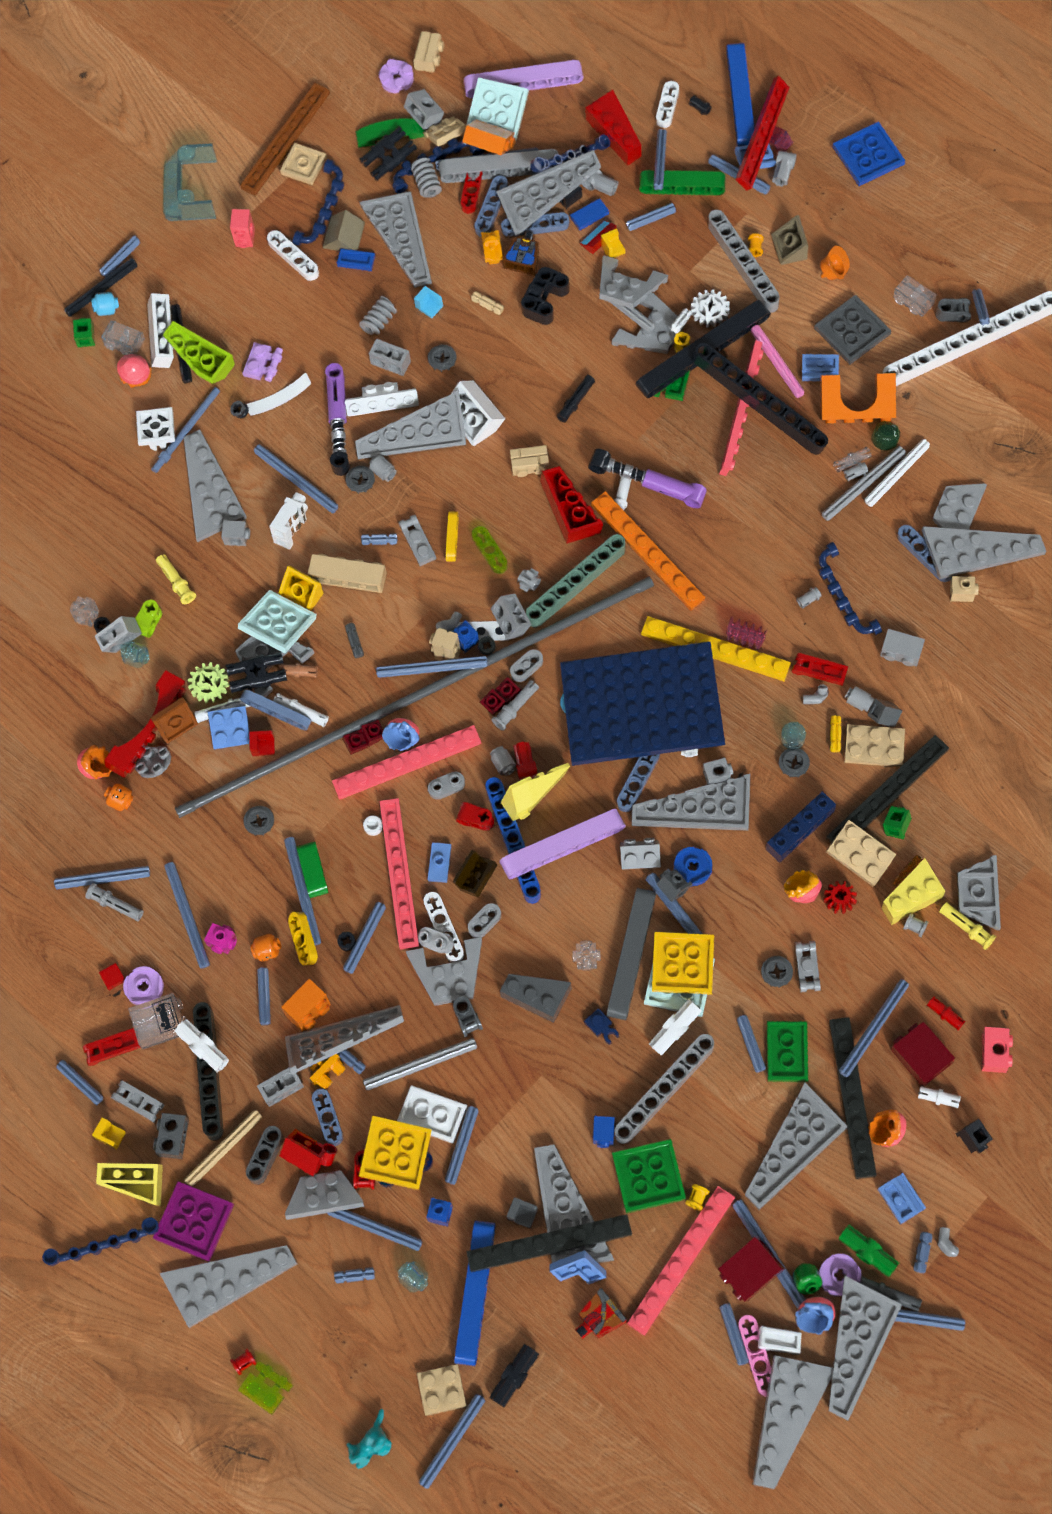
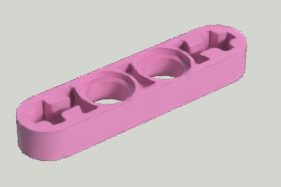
(755, 1356)

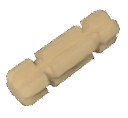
(487, 303)

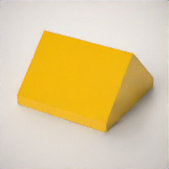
(300, 588)

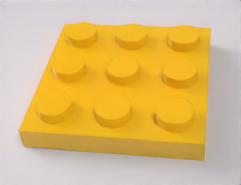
(683, 963)
(395, 1152)

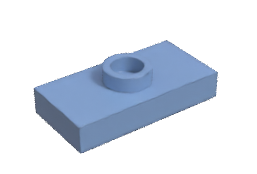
(439, 862)

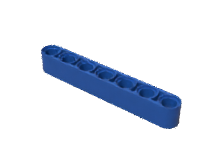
(740, 93)
(509, 831)
(474, 1299)

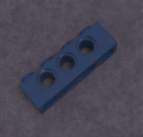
(800, 827)

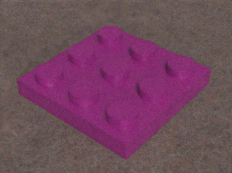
(193, 1221)

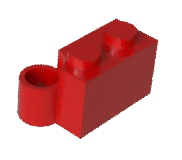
(307, 1152)

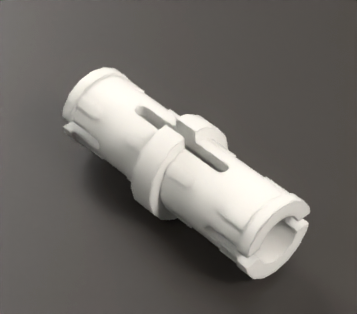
(939, 1097)

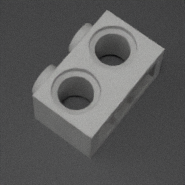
(389, 357)
(510, 616)
(118, 634)
(280, 1087)

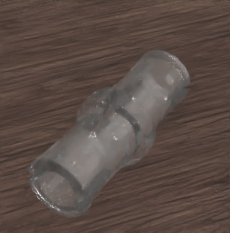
(852, 459)

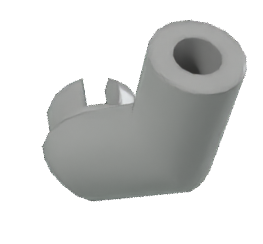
(450, 624)
(818, 697)

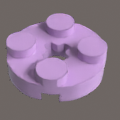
(392, 68)
(136, 979)
(833, 1265)

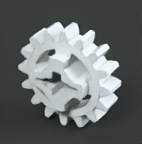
(701, 306)

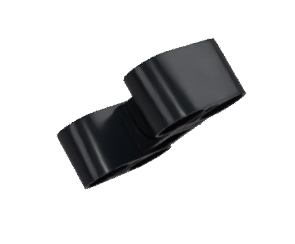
(538, 293)

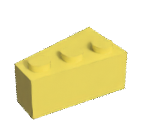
(913, 894)
(135, 1180)

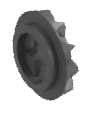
(436, 353)
(355, 474)
(788, 756)
(251, 817)
(782, 965)

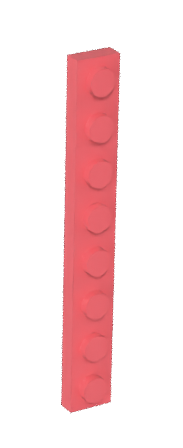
(740, 414)
(406, 762)
(399, 874)
(681, 1261)

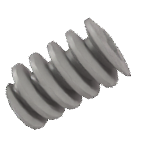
(426, 178)
(377, 316)

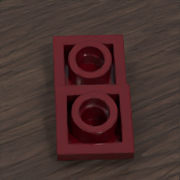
(500, 696)
(363, 738)

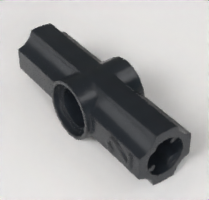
(514, 1375)

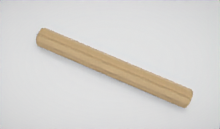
(218, 1152)

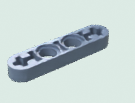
(489, 205)
(536, 228)
(920, 555)
(275, 710)
(640, 779)

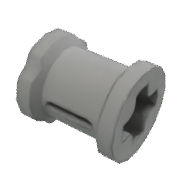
(915, 925)

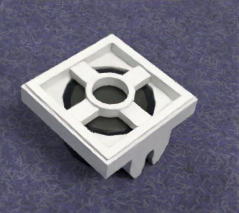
(155, 427)

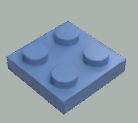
(229, 727)

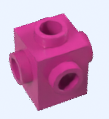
(220, 939)

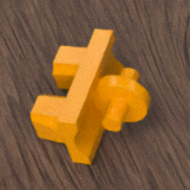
(492, 247)
(319, 1077)

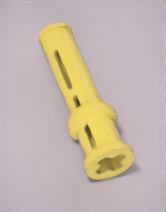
(179, 585)
(976, 930)

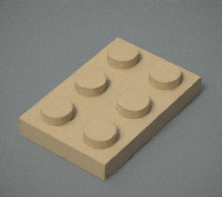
(874, 745)
(860, 853)

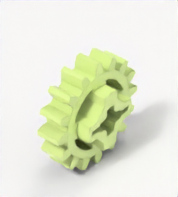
(212, 675)

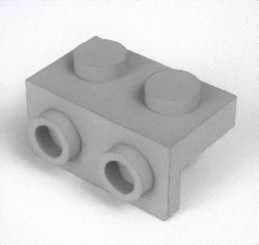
(640, 854)

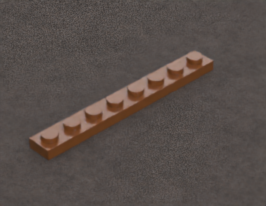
(285, 139)

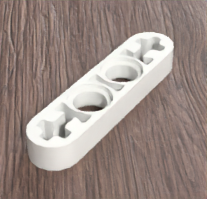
(294, 254)
(445, 926)

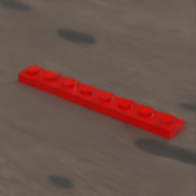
(762, 133)

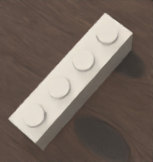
(159, 321)

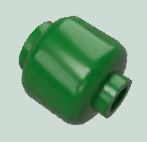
(807, 1278)

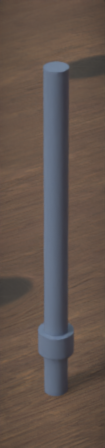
(165, 455)

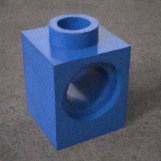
(467, 636)
(603, 1131)
(439, 1212)

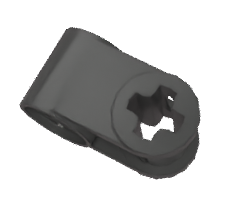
(955, 310)
(467, 1019)

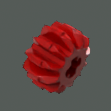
(834, 902)

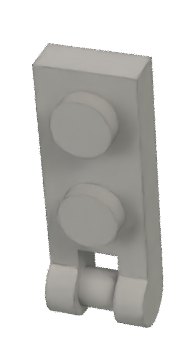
(417, 541)

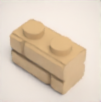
(428, 52)
(529, 460)
(445, 644)

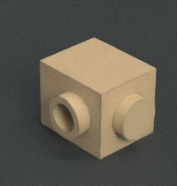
(963, 589)

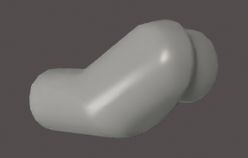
(945, 1244)

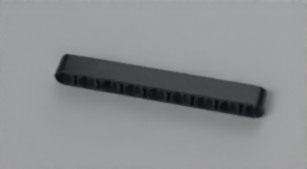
(717, 338)
(756, 390)

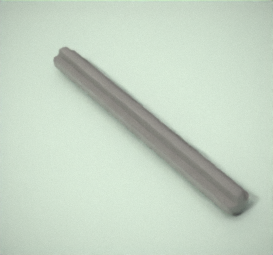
(863, 483)
(419, 1064)

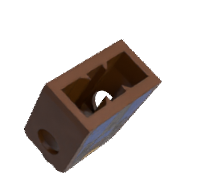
(522, 255)

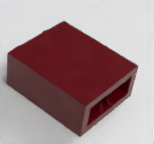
(922, 1053)
(750, 1269)

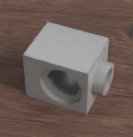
(235, 533)
(710, 767)

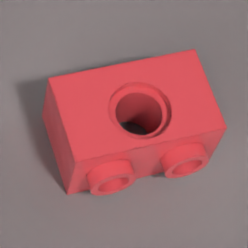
(242, 228)
(990, 1060)

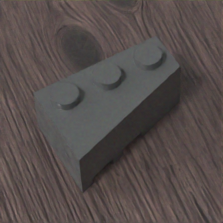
(536, 995)

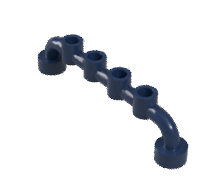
(439, 153)
(540, 164)
(325, 212)
(843, 602)
(149, 1227)

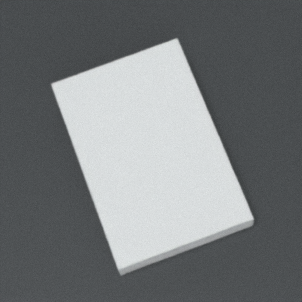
(433, 1112)

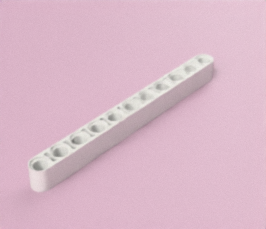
(976, 333)

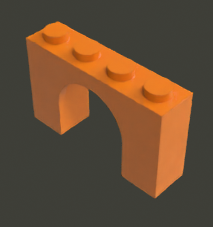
(882, 407)

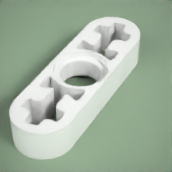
(665, 97)

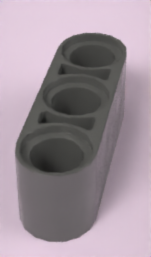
(266, 1164)

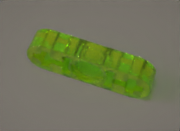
(489, 541)

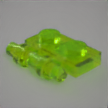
(261, 1393)

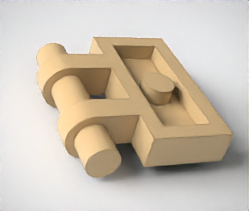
(445, 131)

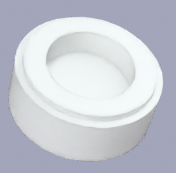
(373, 825)

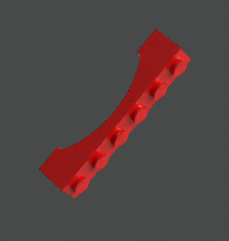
(122, 758)

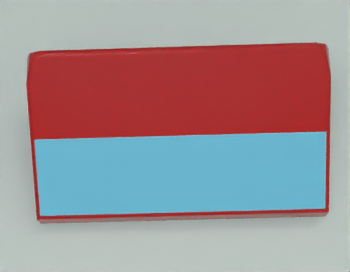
(593, 240)

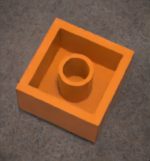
(306, 1006)

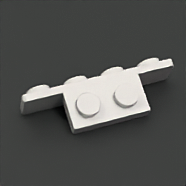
(381, 398)

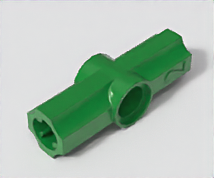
(868, 1250)

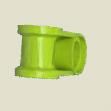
(147, 618)

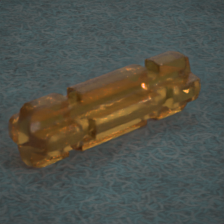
(907, 870)

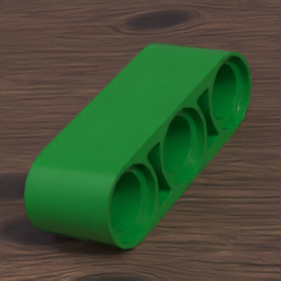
(312, 869)

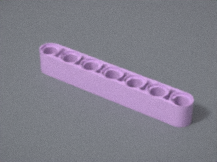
(531, 77)
(562, 844)

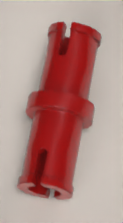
(946, 1013)

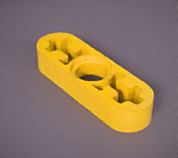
(452, 536)
(299, 925)

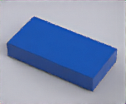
(589, 214)
(356, 259)

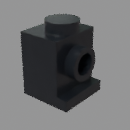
(975, 1136)

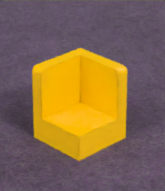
(611, 244)
(108, 1134)

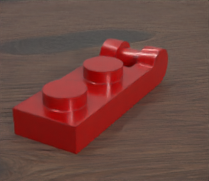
(820, 669)
(111, 1046)

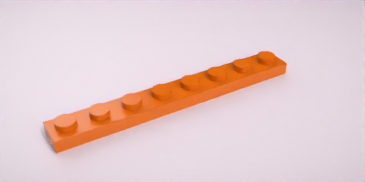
(648, 551)

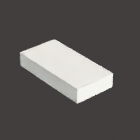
(779, 1340)

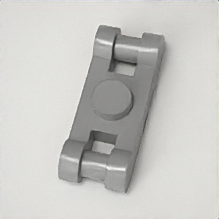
(807, 966)
(137, 1101)

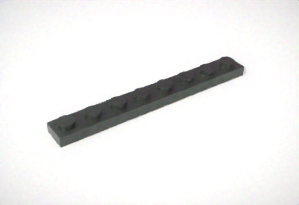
(894, 785)
(853, 1101)
(549, 1243)

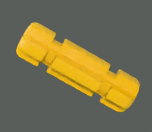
(835, 734)

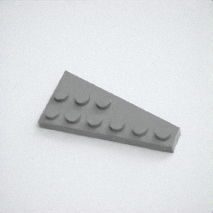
(536, 195)
(399, 228)
(426, 429)
(209, 489)
(972, 550)
(706, 807)
(325, 1041)
(802, 1137)
(563, 1203)
(216, 1284)
(862, 1331)
(790, 1403)

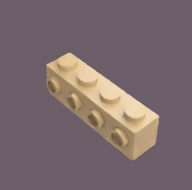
(347, 573)

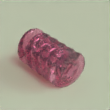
(745, 633)

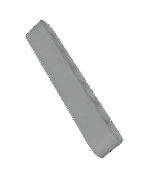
(491, 165)
(742, 253)
(669, 1080)

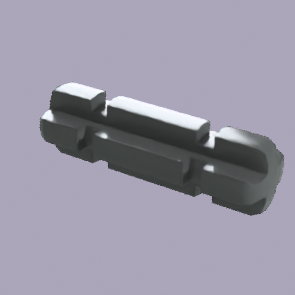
(354, 640)

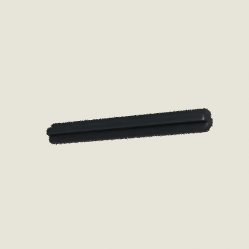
(100, 287)
(184, 367)

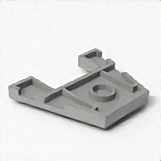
(624, 289)
(659, 339)
(254, 647)
(449, 980)

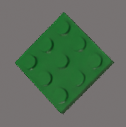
(648, 1176)

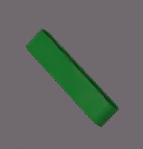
(684, 183)

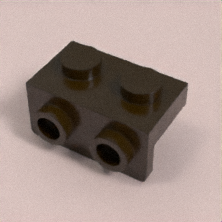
(474, 874)

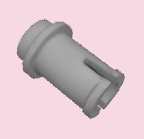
(858, 470)
(809, 597)

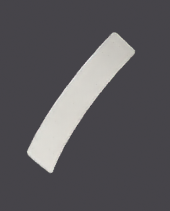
(280, 397)

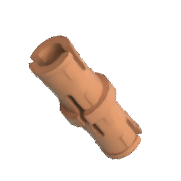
(299, 670)

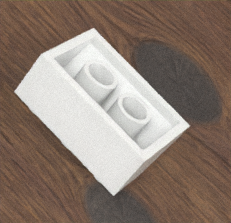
(478, 412)

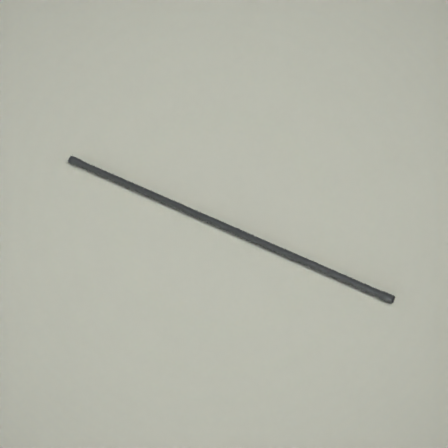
(191, 806)

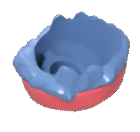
(400, 734)
(815, 1315)

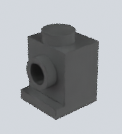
(673, 884)

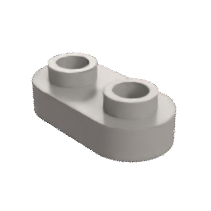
(524, 664)
(446, 784)
(481, 919)
(434, 939)

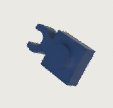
(600, 1024)

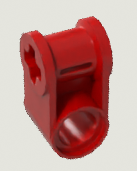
(471, 816)
(361, 1182)

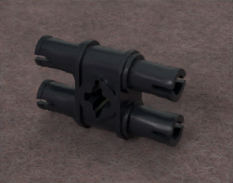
(387, 144)
(248, 666)

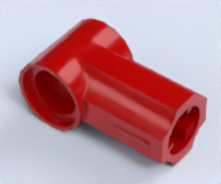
(525, 765)

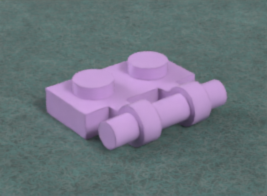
(257, 361)

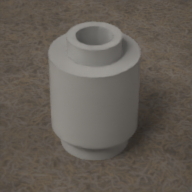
(382, 468)
(859, 698)
(502, 761)

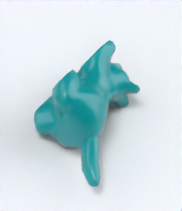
(373, 1443)

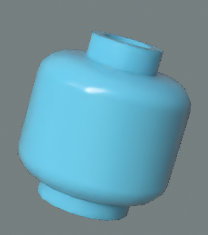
(104, 303)

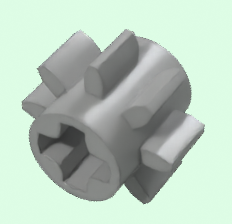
(529, 579)

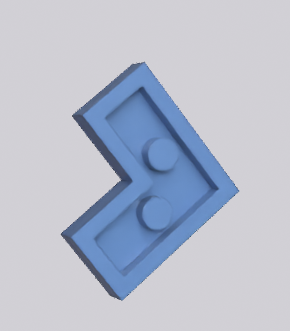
(578, 1264)

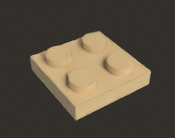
(303, 164)
(441, 1390)

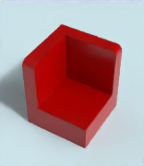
(262, 743)

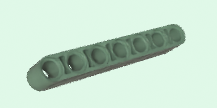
(580, 573)

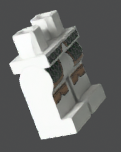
(289, 520)

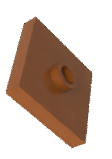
(174, 720)

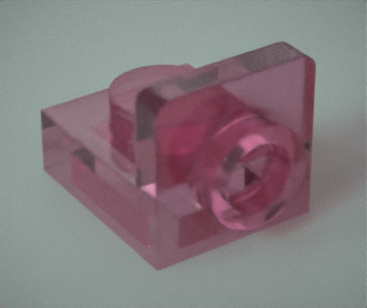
(780, 139)

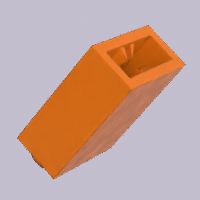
(489, 137)

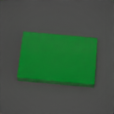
(787, 1051)

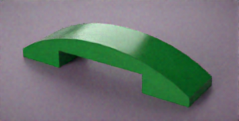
(369, 134)

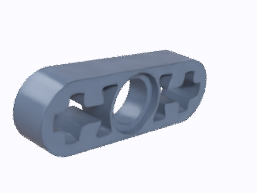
(317, 1105)

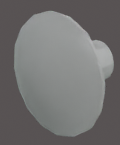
(153, 762)

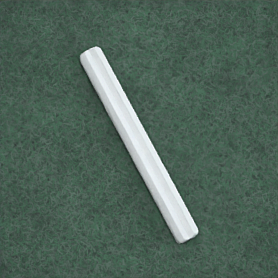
(897, 472)

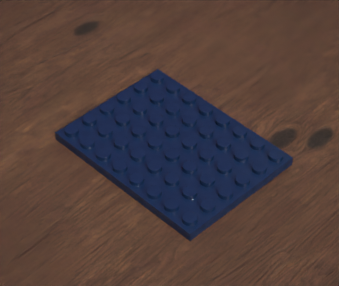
(642, 703)

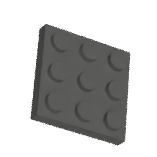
(852, 329)

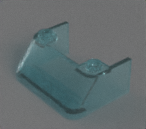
(180, 203)

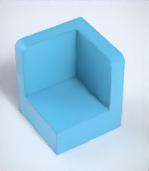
(428, 302)

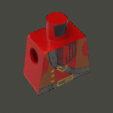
(600, 1316)

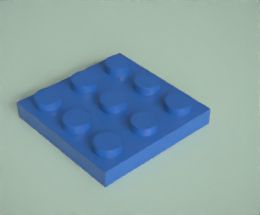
(868, 154)

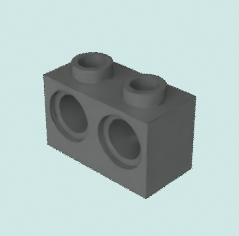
(177, 1136)

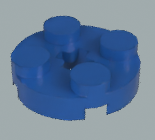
(695, 856)

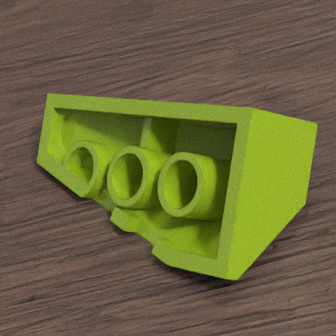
(201, 355)

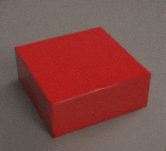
(112, 976)

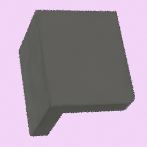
(884, 712)
(522, 1213)

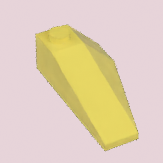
(527, 793)

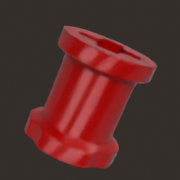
(243, 1361)

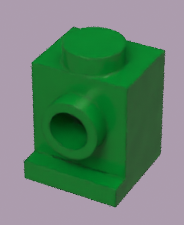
(84, 332)
(897, 822)

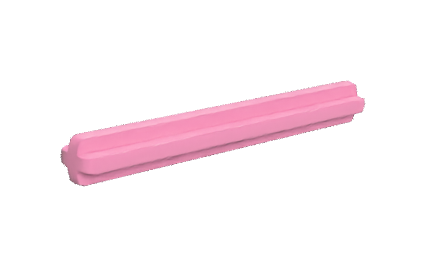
(777, 361)

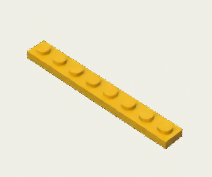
(721, 650)

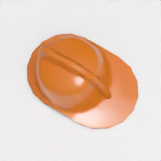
(835, 264)

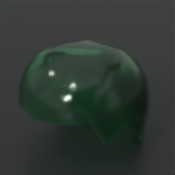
(885, 435)

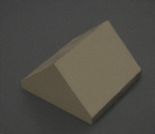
(344, 232)
(791, 242)

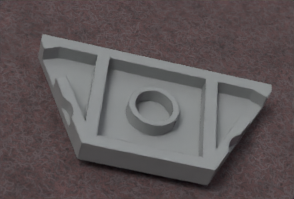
(959, 506)
(980, 893)
(322, 1195)

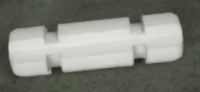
(681, 320)

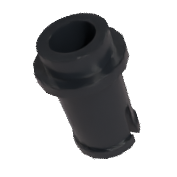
(700, 105)

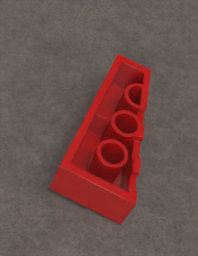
(611, 120)
(570, 510)

